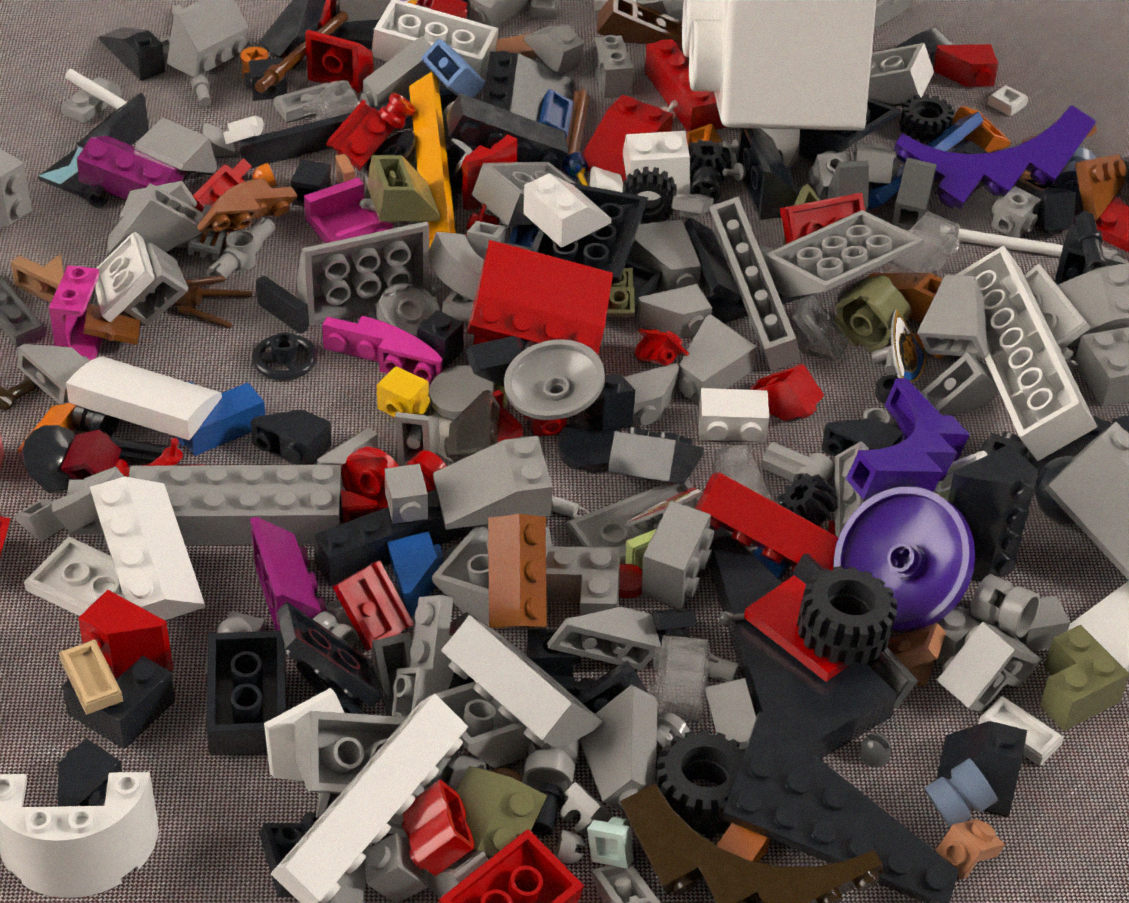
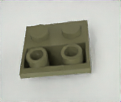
(399, 191)

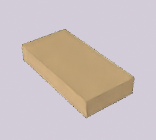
(90, 677)

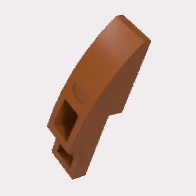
(244, 202)

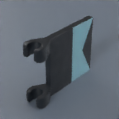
(65, 176)

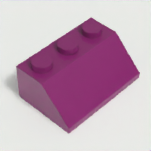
(122, 167)
(283, 570)

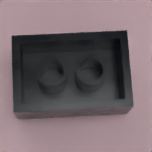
(244, 689)

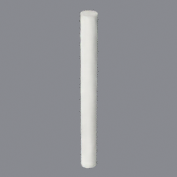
(1010, 242)

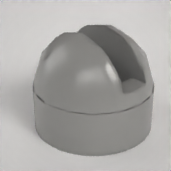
(566, 847)

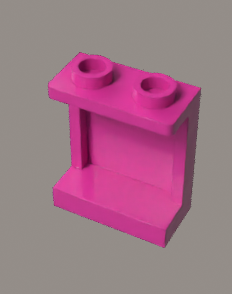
(338, 215)
(69, 311)

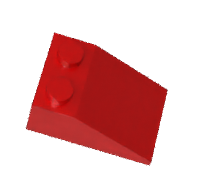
(623, 118)

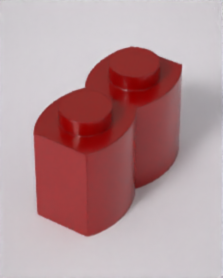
(437, 828)

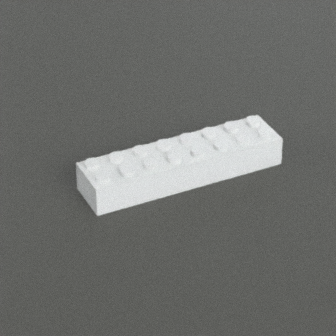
(1027, 359)

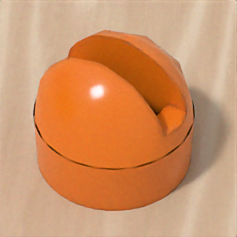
(264, 171)

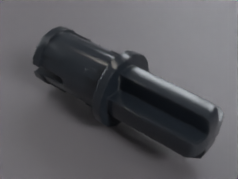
(1090, 241)

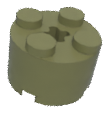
(868, 311)

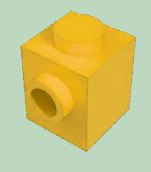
(402, 393)

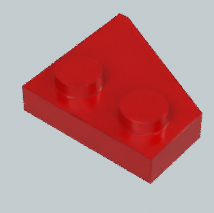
(1115, 224)

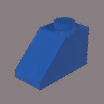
(413, 564)

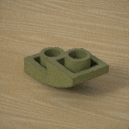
(622, 296)

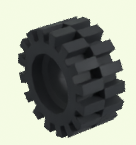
(925, 117)
(656, 183)

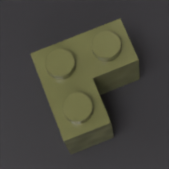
(1082, 678)

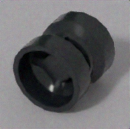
(91, 420)

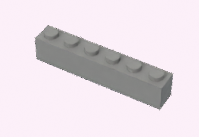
(755, 284)

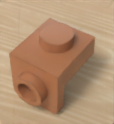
(968, 844)

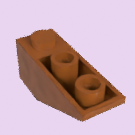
(916, 289)

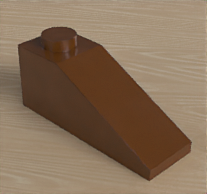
(637, 23)

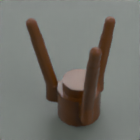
(194, 297)

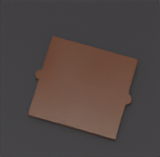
(123, 328)

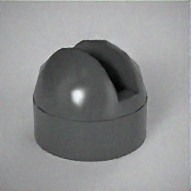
(875, 750)

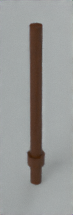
(276, 72)

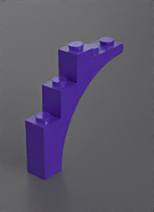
(1000, 171)
(922, 458)

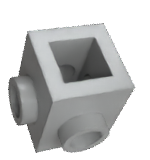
(823, 170)
(1015, 212)

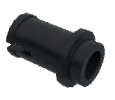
(547, 815)

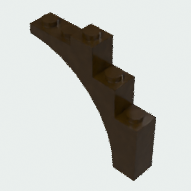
(684, 856)

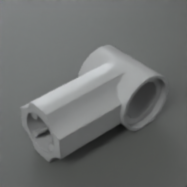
(793, 465)

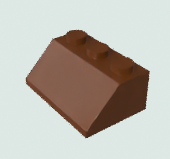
(517, 572)

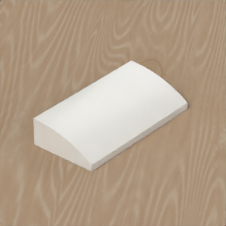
(141, 396)

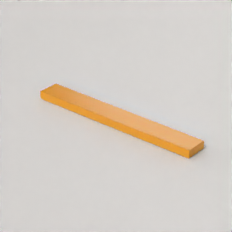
(431, 150)

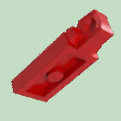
(219, 183)

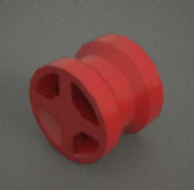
(397, 110)

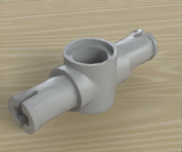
(241, 249)

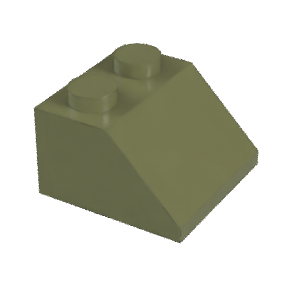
(497, 808)

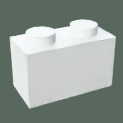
(733, 415)

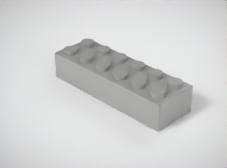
(218, 500)

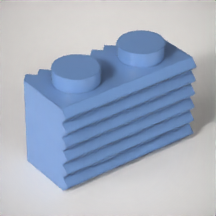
(452, 69)

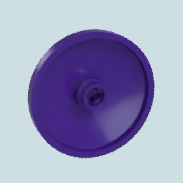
(915, 547)

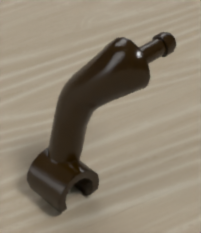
(8, 396)

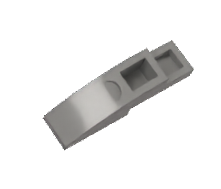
(428, 665)

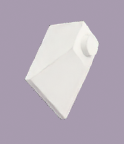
(281, 734)

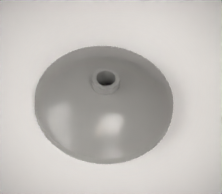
(554, 379)

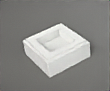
(1007, 100)

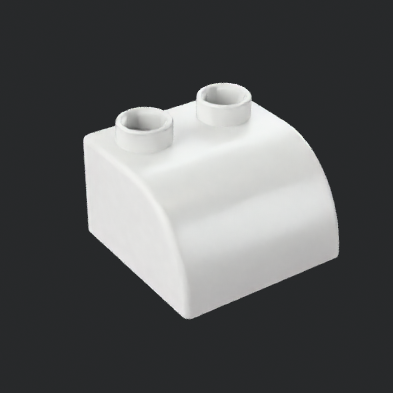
(782, 60)

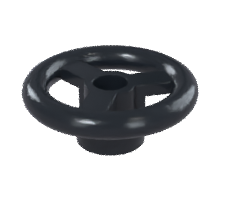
(283, 352)

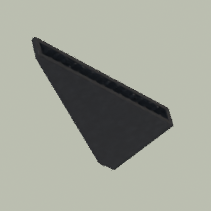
(781, 687)

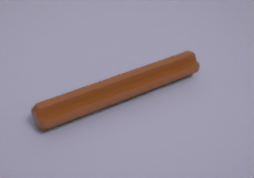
(578, 120)

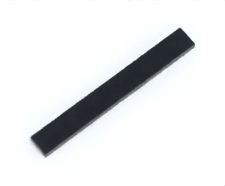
(307, 137)

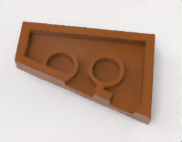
(1100, 182)

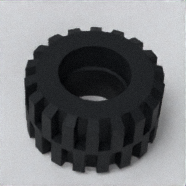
(846, 615)
(696, 758)

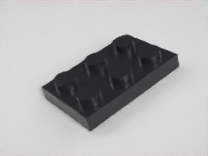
(328, 655)

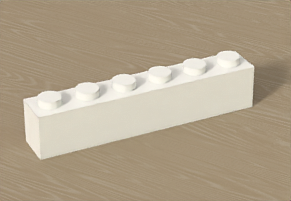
(370, 801)

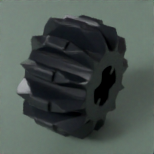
(708, 154)
(810, 498)

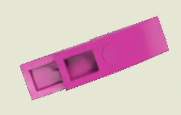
(384, 344)

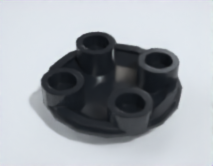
(45, 454)

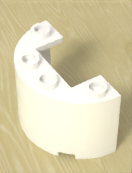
(78, 847)

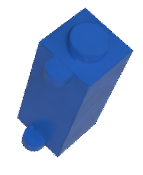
(227, 420)

